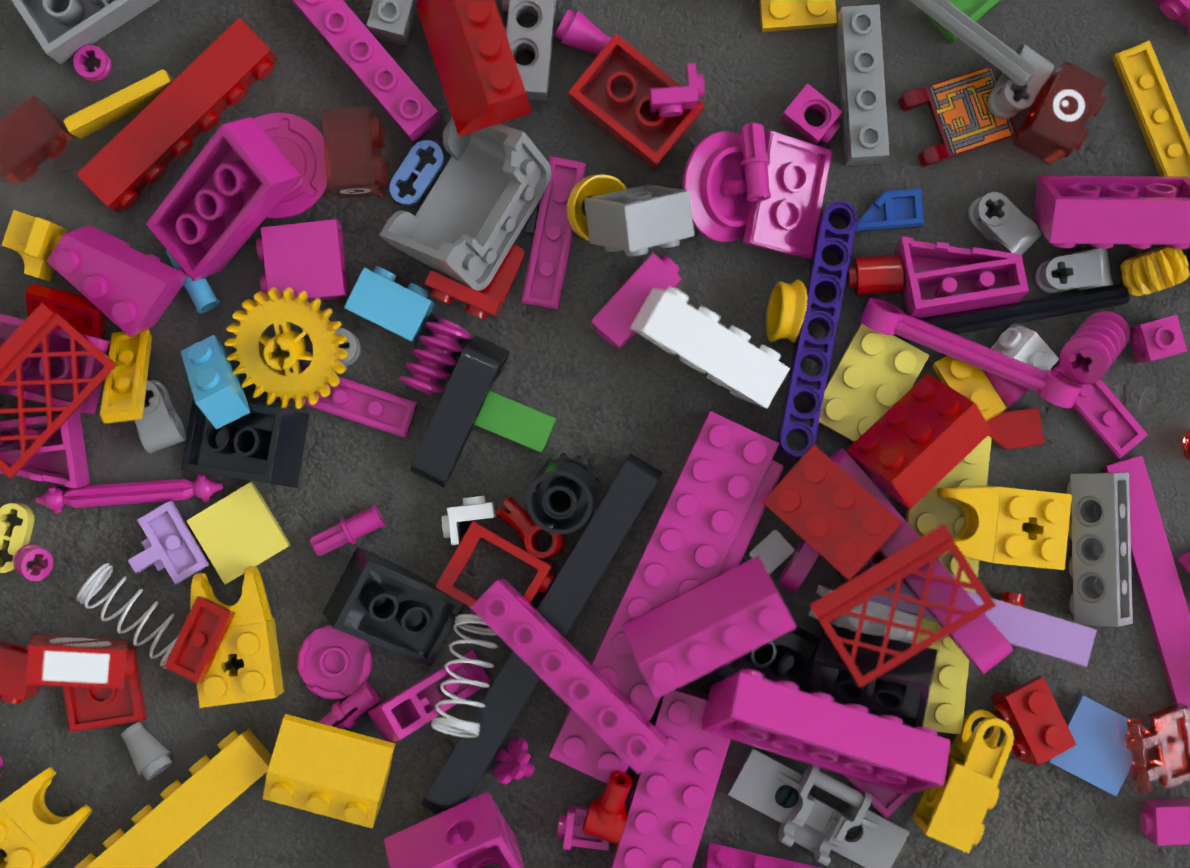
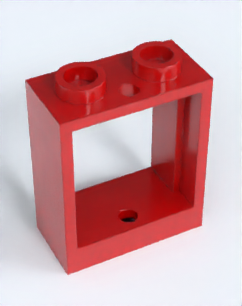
(467, 547)

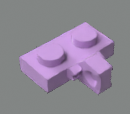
(169, 545)

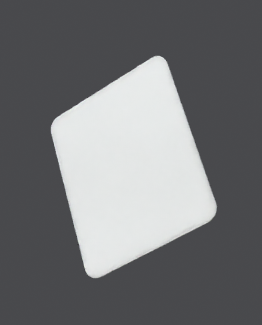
(772, 551)

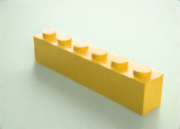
(186, 805)

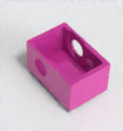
(460, 837)

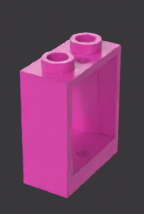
(619, 313)

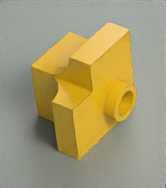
(34, 241)

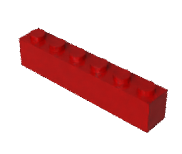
(178, 117)

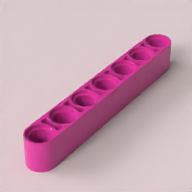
(978, 639)

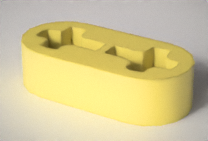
(20, 535)

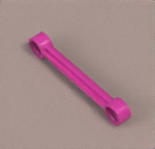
(1049, 384)

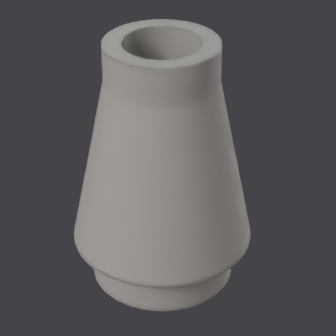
(146, 752)

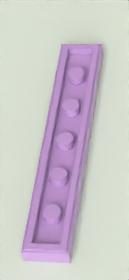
(1021, 627)

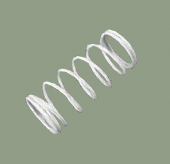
(96, 582)
(467, 728)

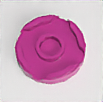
(334, 663)

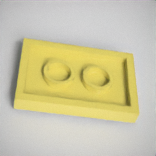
(869, 381)

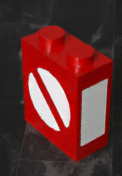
(78, 661)

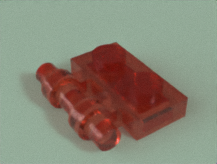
(1171, 744)

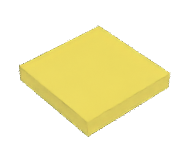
(238, 532)

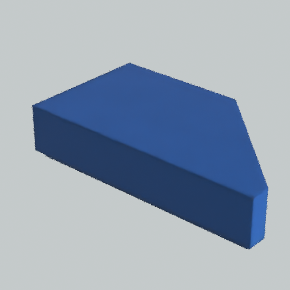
(893, 211)

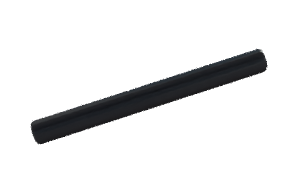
(1032, 309)

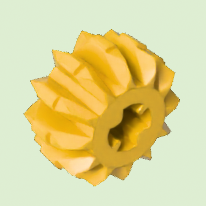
(1154, 270)

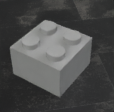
(639, 218)

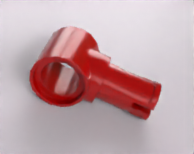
(528, 531)
(608, 814)

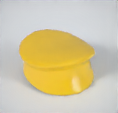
(786, 311)

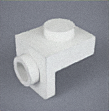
(1025, 346)
(472, 509)

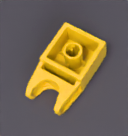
(996, 520)
(251, 638)
(970, 788)
(30, 831)

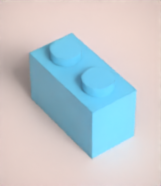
(390, 304)
(213, 382)

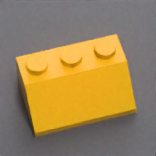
(328, 771)

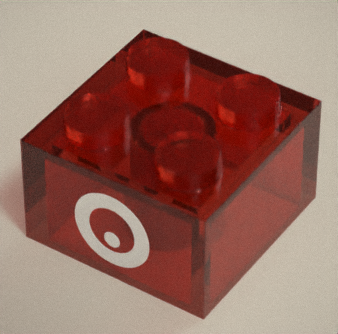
(1060, 113)
(353, 152)

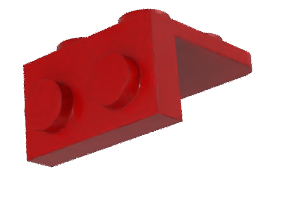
(481, 302)

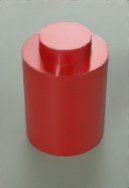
(876, 275)

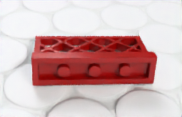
(17, 350)
(883, 576)

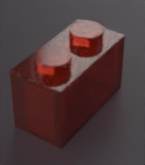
(29, 138)

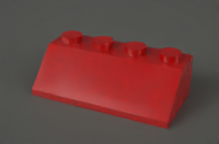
(473, 62)

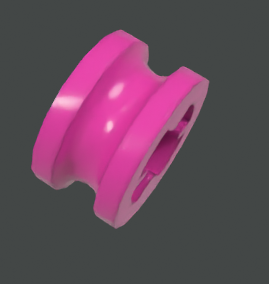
(100, 73)
(38, 571)

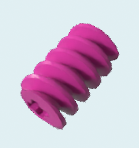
(1094, 347)
(435, 356)

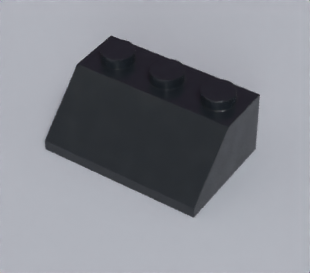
(897, 693)

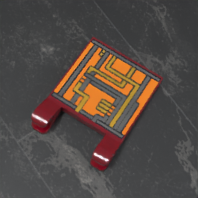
(960, 114)

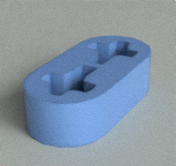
(409, 169)

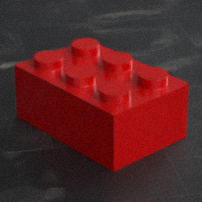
(616, 98)
(919, 440)
(833, 513)

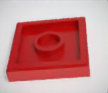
(105, 707)

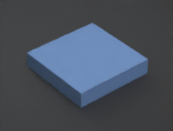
(1100, 747)

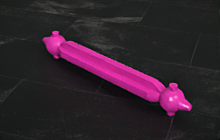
(129, 493)

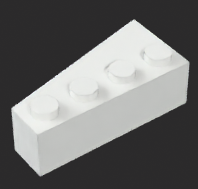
(710, 347)

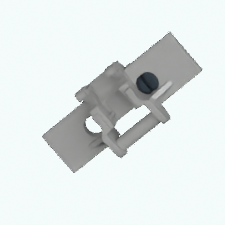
(812, 823)

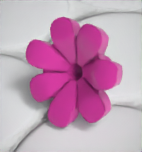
(513, 761)

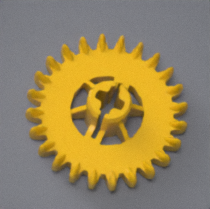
(264, 365)

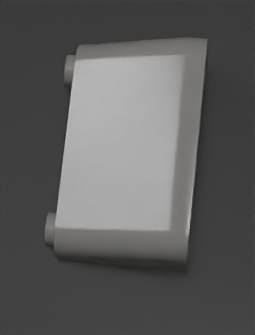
(474, 205)

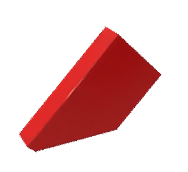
(1017, 429)

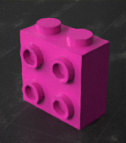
(305, 258)

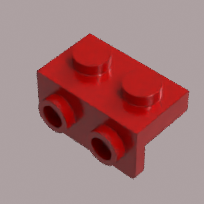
(1035, 721)

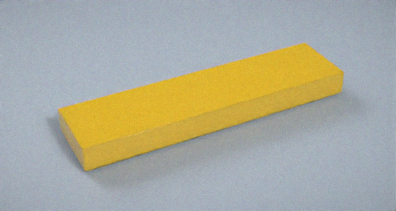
(1154, 109)

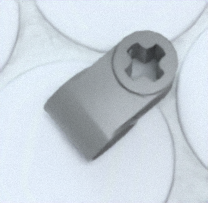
(1011, 97)
(1007, 228)
(1078, 271)
(160, 421)

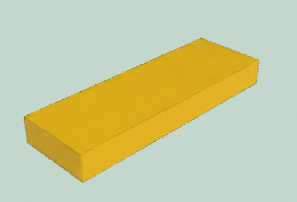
(117, 105)
(126, 384)

